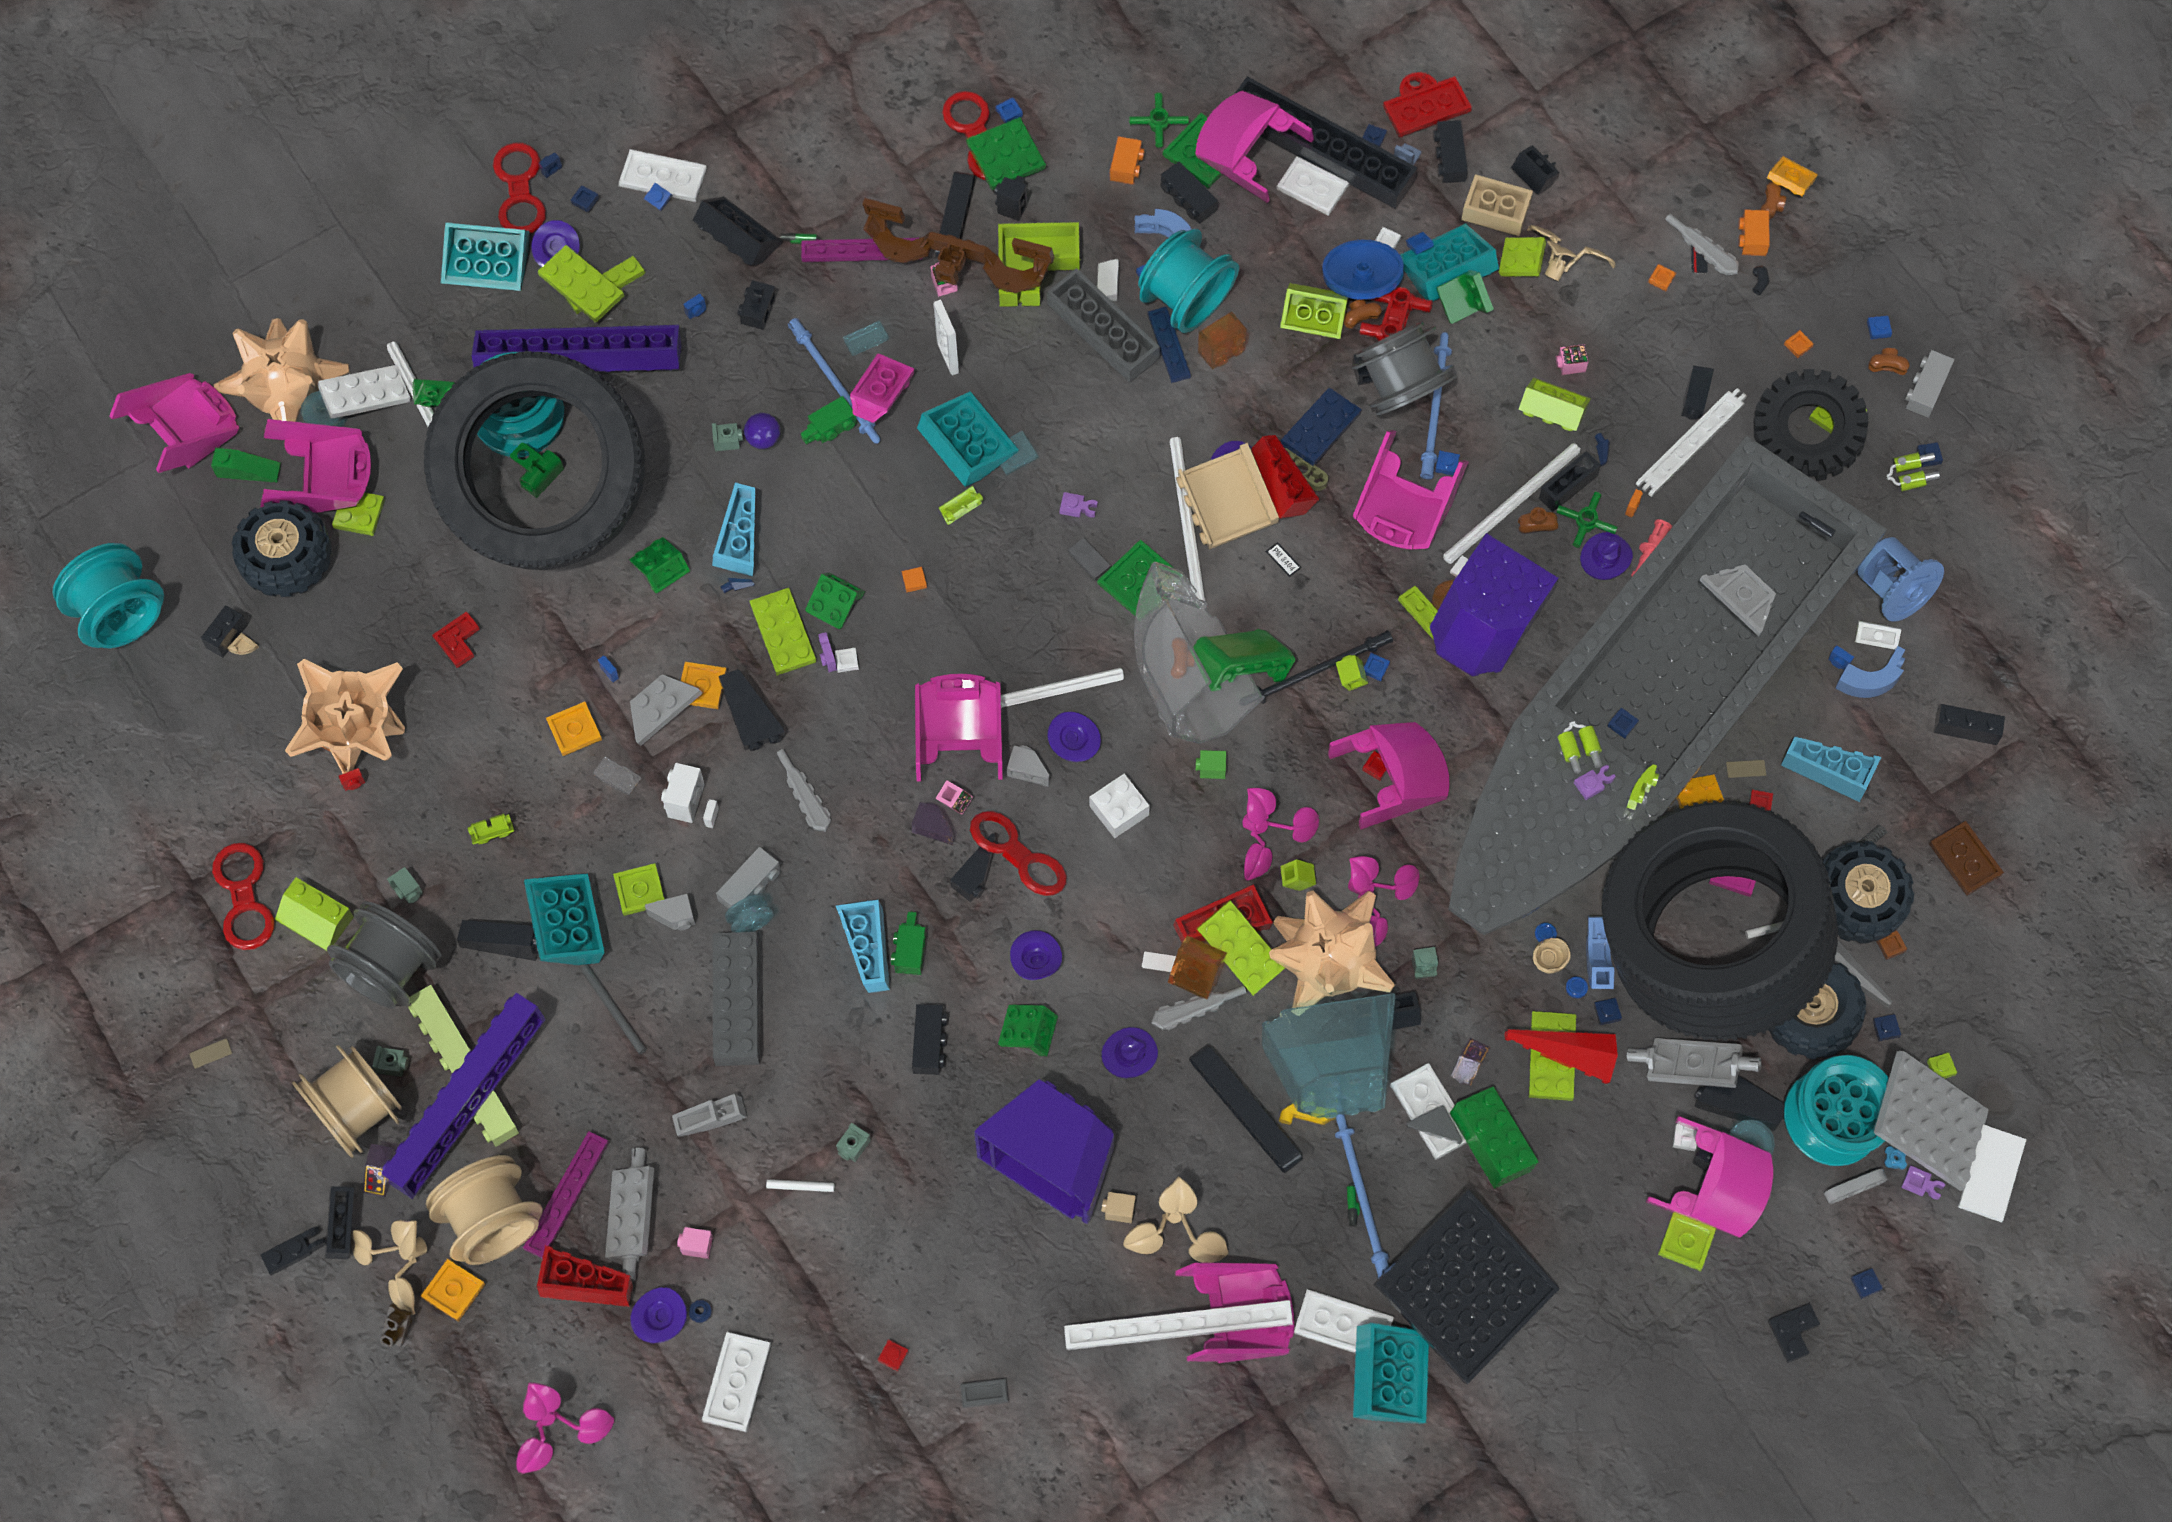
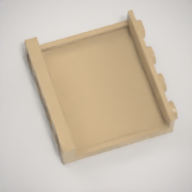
(1227, 497)

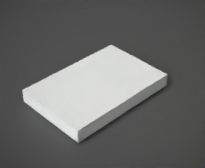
(1312, 186)

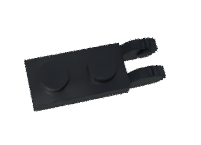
(291, 1251)

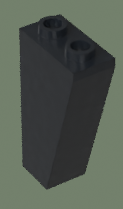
(750, 714)
(499, 939)
(1741, 1103)

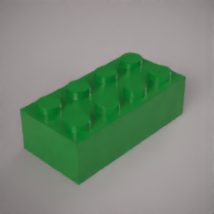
(1493, 1137)

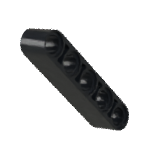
(957, 205)

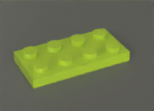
(580, 283)
(782, 631)
(1245, 949)
(1546, 1076)

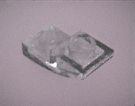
(616, 776)

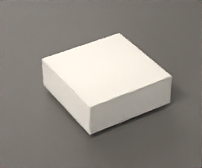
(1388, 237)
(846, 660)
(710, 813)

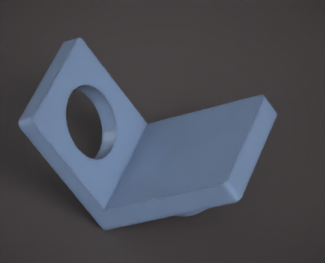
(1407, 153)

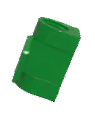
(540, 469)

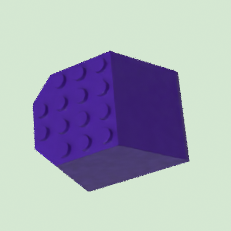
(1490, 608)
(1049, 1148)

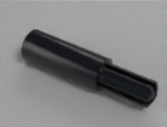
(1817, 524)

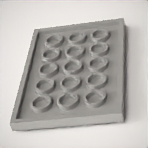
(1930, 1120)

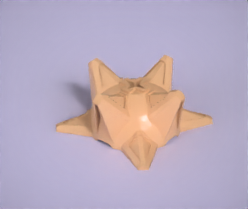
(279, 370)
(346, 713)
(1330, 950)

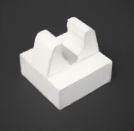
(1684, 1138)

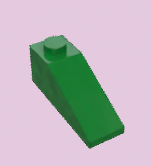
(244, 466)

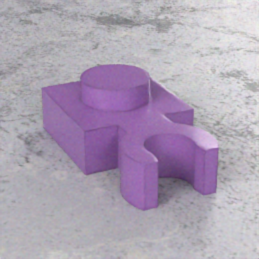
(1074, 505)
(827, 656)
(1592, 783)
(1919, 1182)

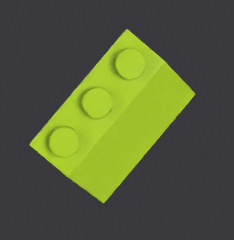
(1314, 311)
(1554, 404)
(313, 914)

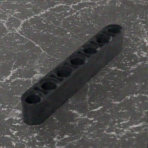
(1245, 1109)

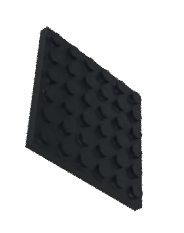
(1466, 1286)

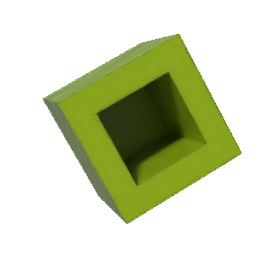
(1351, 672)
(1298, 875)

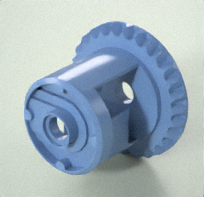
(1905, 593)

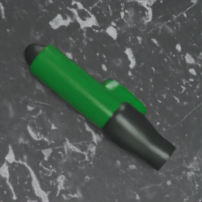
(795, 238)
(1353, 1207)

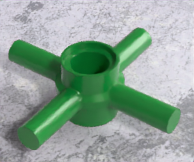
(1161, 114)
(1584, 526)

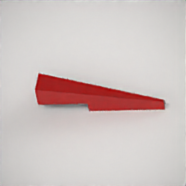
(1587, 1052)

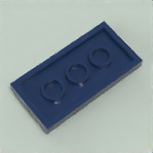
(1321, 426)

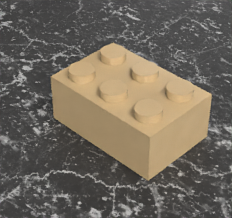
(1497, 205)

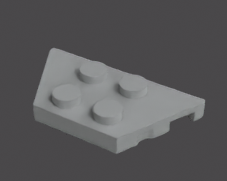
(1743, 594)
(659, 705)

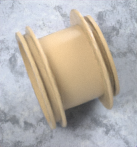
(348, 1099)
(484, 1210)

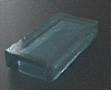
(865, 338)

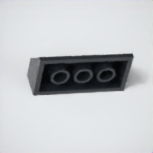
(736, 230)

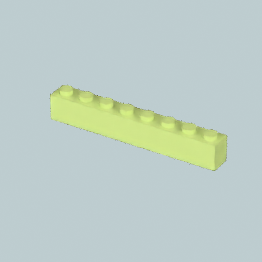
(453, 1049)

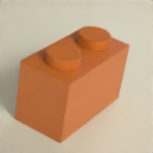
(1126, 160)
(1754, 232)

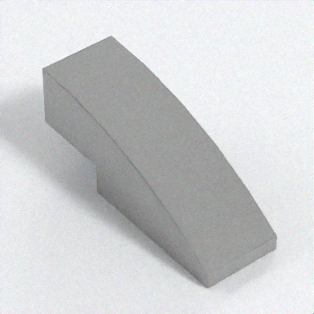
(709, 1115)

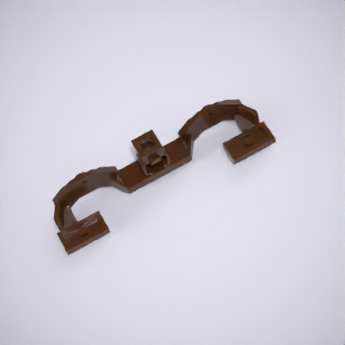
(955, 251)

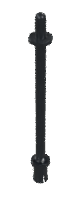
(1370, 644)

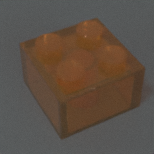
(1222, 340)
(1197, 967)

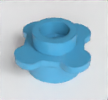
(1890, 1162)

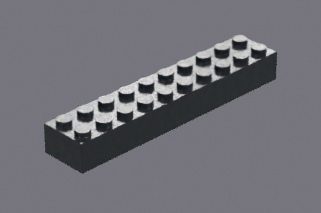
(1338, 150)

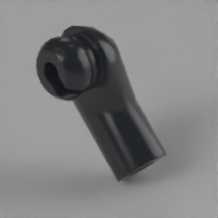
(1763, 279)

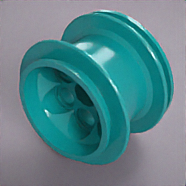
(1187, 279)
(523, 421)
(108, 596)
(1857, 1087)

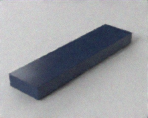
(1169, 345)

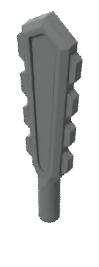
(1712, 253)
(810, 804)
(1183, 1012)

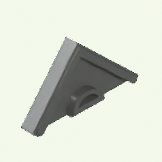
(1437, 1124)

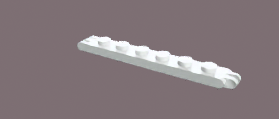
(1692, 442)

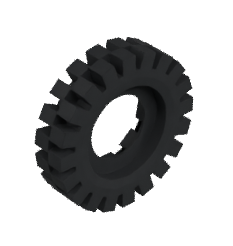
(1832, 394)

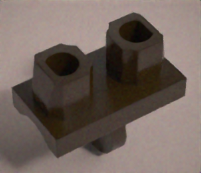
(395, 1326)

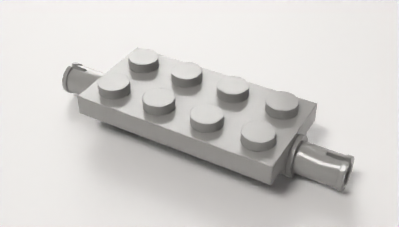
(1694, 1062)
(630, 1213)

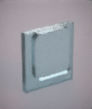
(1024, 455)

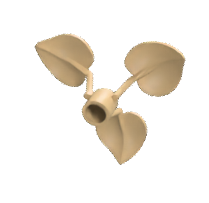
(1557, 265)
(1175, 1201)
(409, 1248)

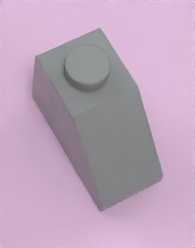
(1026, 766)
(672, 912)

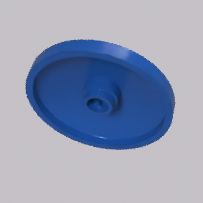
(1363, 269)

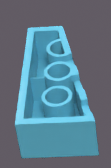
(736, 539)
(1831, 767)
(866, 936)

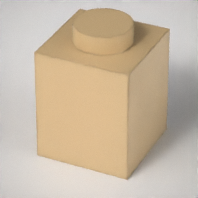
(1119, 1207)

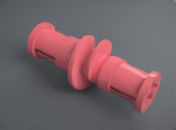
(1654, 539)

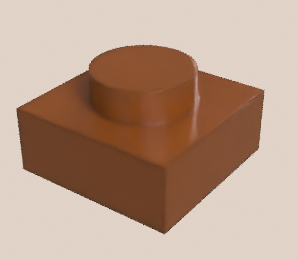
(1892, 945)

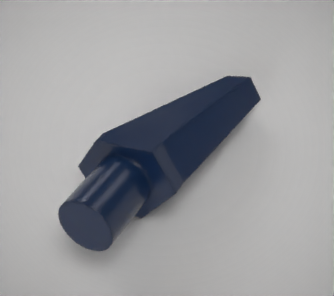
(1602, 448)
(736, 584)

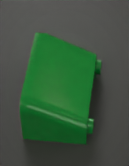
(1243, 654)

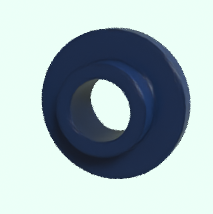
(702, 1317)

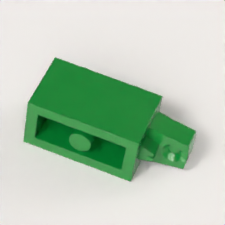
(829, 422)
(910, 946)

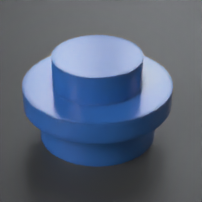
(1545, 931)
(1576, 987)

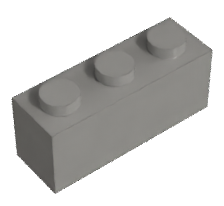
(1928, 383)
(749, 878)

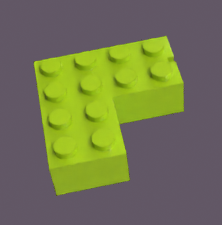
(1059, 236)

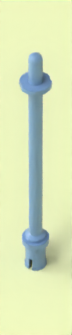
(804, 337)
(1429, 458)
(1379, 1257)

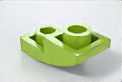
(1644, 783)

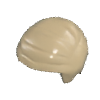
(1551, 955)

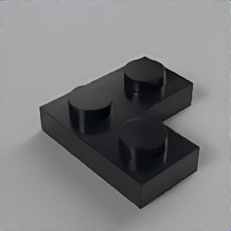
(1788, 1330)

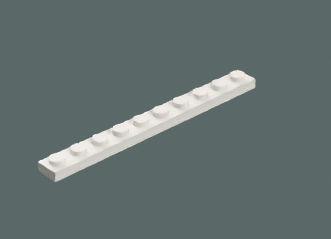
(1178, 1325)

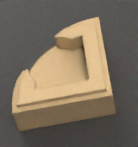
(242, 645)

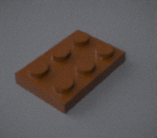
(1966, 858)

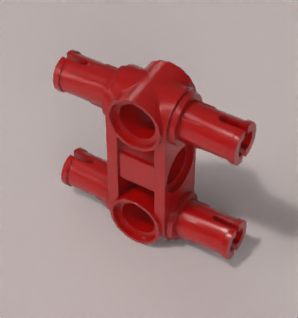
(1396, 313)

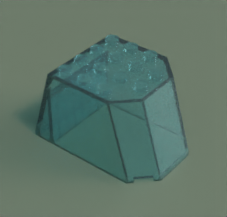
(1333, 1054)

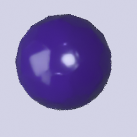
(762, 430)

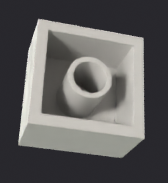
(683, 792)
(1119, 805)

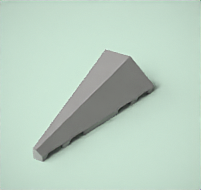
(1868, 985)

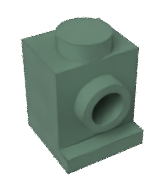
(726, 436)
(405, 886)
(1424, 962)
(392, 1068)
(853, 1151)

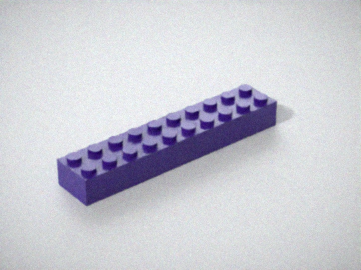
(596, 347)
(463, 1095)

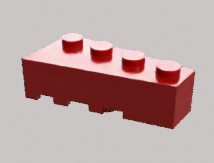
(1282, 478)
(1245, 900)
(581, 1280)

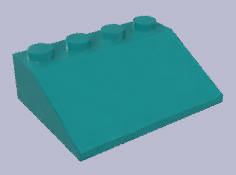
(484, 256)
(1448, 258)
(966, 438)
(564, 919)
(1390, 1374)

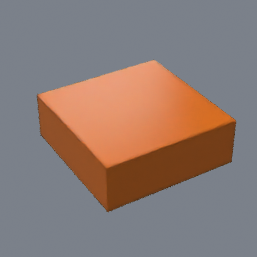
(1662, 277)
(1799, 344)
(1634, 503)
(914, 579)

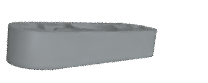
(1855, 1186)

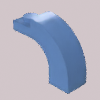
(1163, 223)
(1872, 684)
(1598, 955)

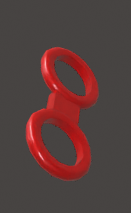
(969, 129)
(519, 186)
(1017, 853)
(243, 896)

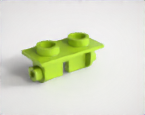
(960, 505)
(482, 833)

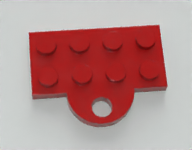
(1425, 104)

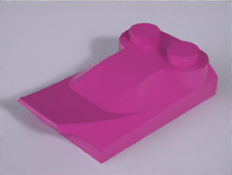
(879, 387)

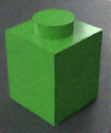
(1211, 764)

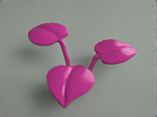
(1259, 806)
(1366, 869)
(540, 1406)

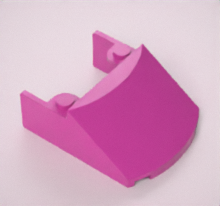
(1235, 129)
(184, 414)
(333, 468)
(1400, 509)
(958, 715)
(1412, 763)
(1733, 1187)
(1240, 1286)

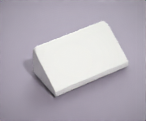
(1108, 278)
(1877, 635)

